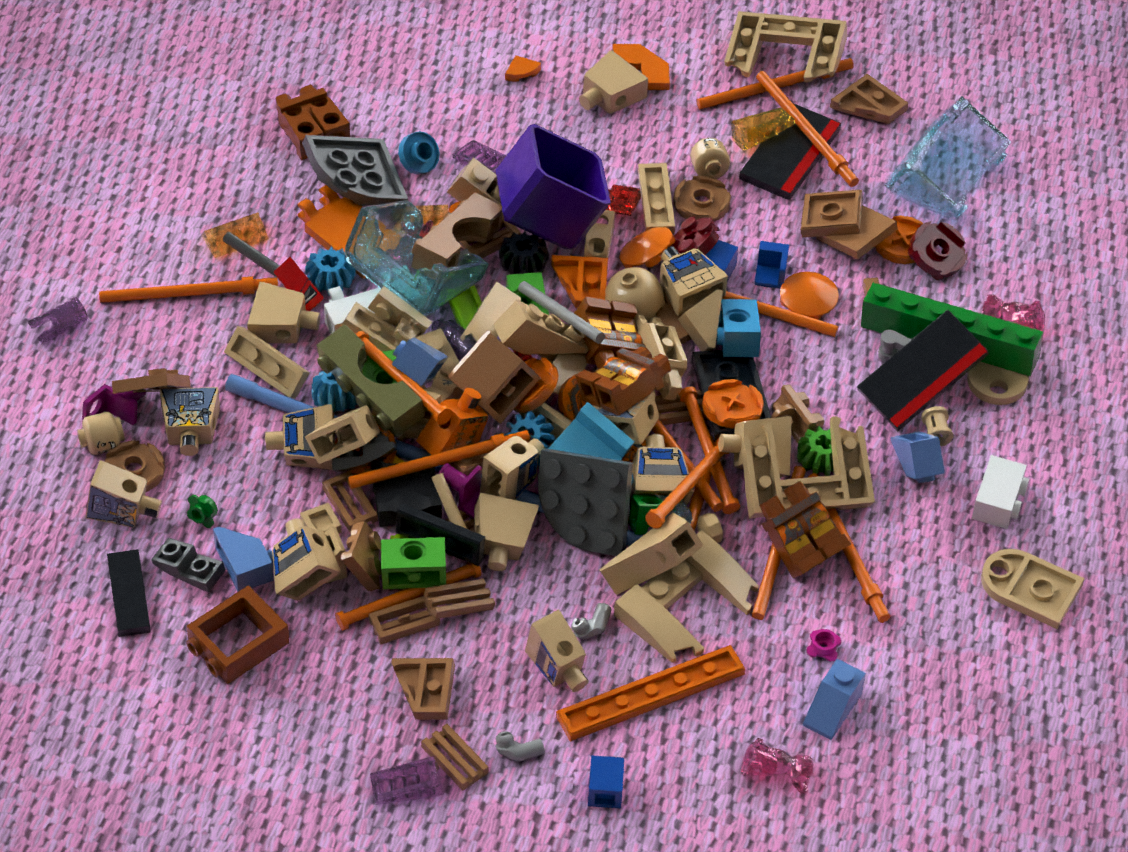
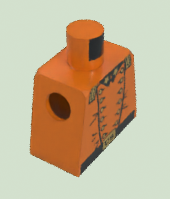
(461, 430)

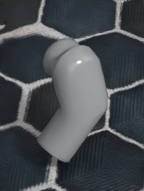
(589, 628)
(516, 751)

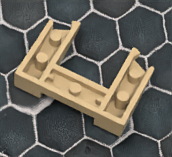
(824, 35)
(493, 306)
(844, 490)
(646, 607)

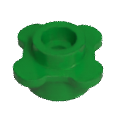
(202, 510)

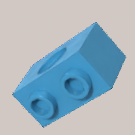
(739, 328)

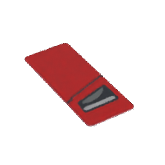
(295, 279)

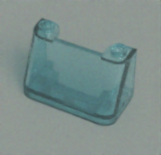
(949, 160)
(382, 253)

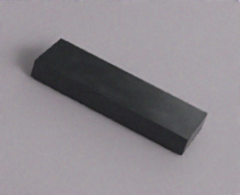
(458, 540)
(128, 593)

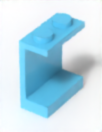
(593, 436)

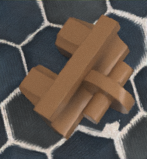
(796, 406)

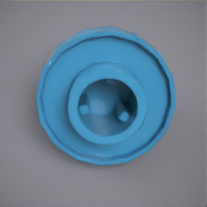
(418, 152)

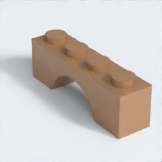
(471, 221)

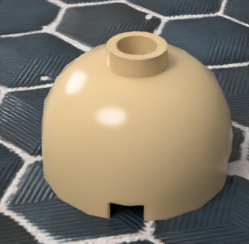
(639, 288)

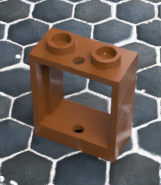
(229, 668)

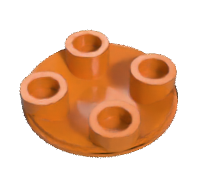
(646, 247)
(809, 294)

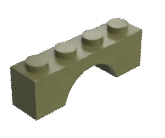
(393, 405)

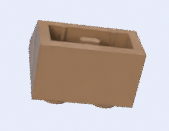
(496, 375)

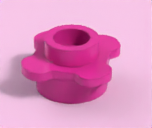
(827, 638)

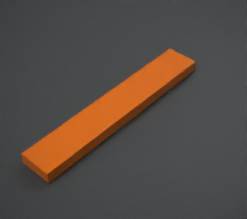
(650, 693)

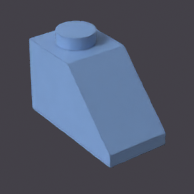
(418, 360)
(919, 455)
(244, 558)
(835, 699)

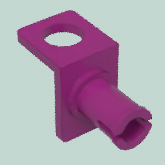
(119, 404)
(466, 485)

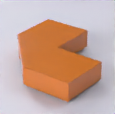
(649, 63)

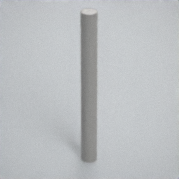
(561, 312)

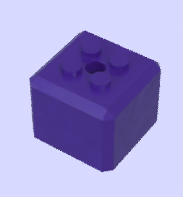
(552, 187)

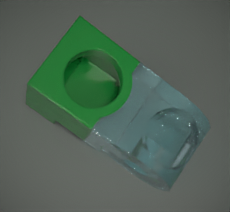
(642, 504)

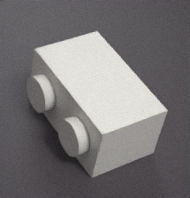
(999, 492)

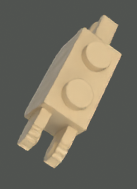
(665, 341)

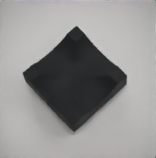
(411, 489)

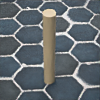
(448, 500)

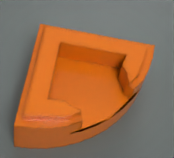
(522, 68)

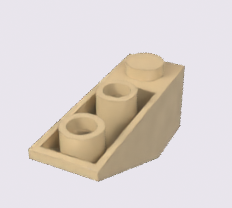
(475, 179)
(534, 332)
(652, 554)

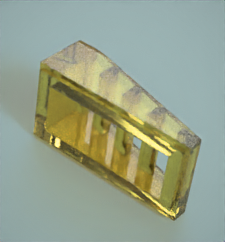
(759, 127)

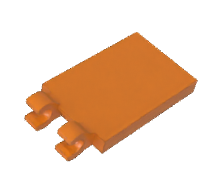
(332, 222)

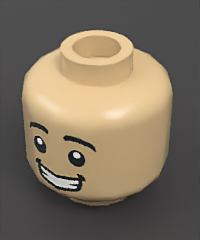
(709, 156)
(100, 433)

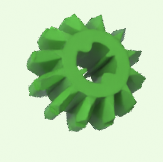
(816, 451)

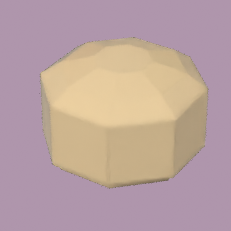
(711, 526)

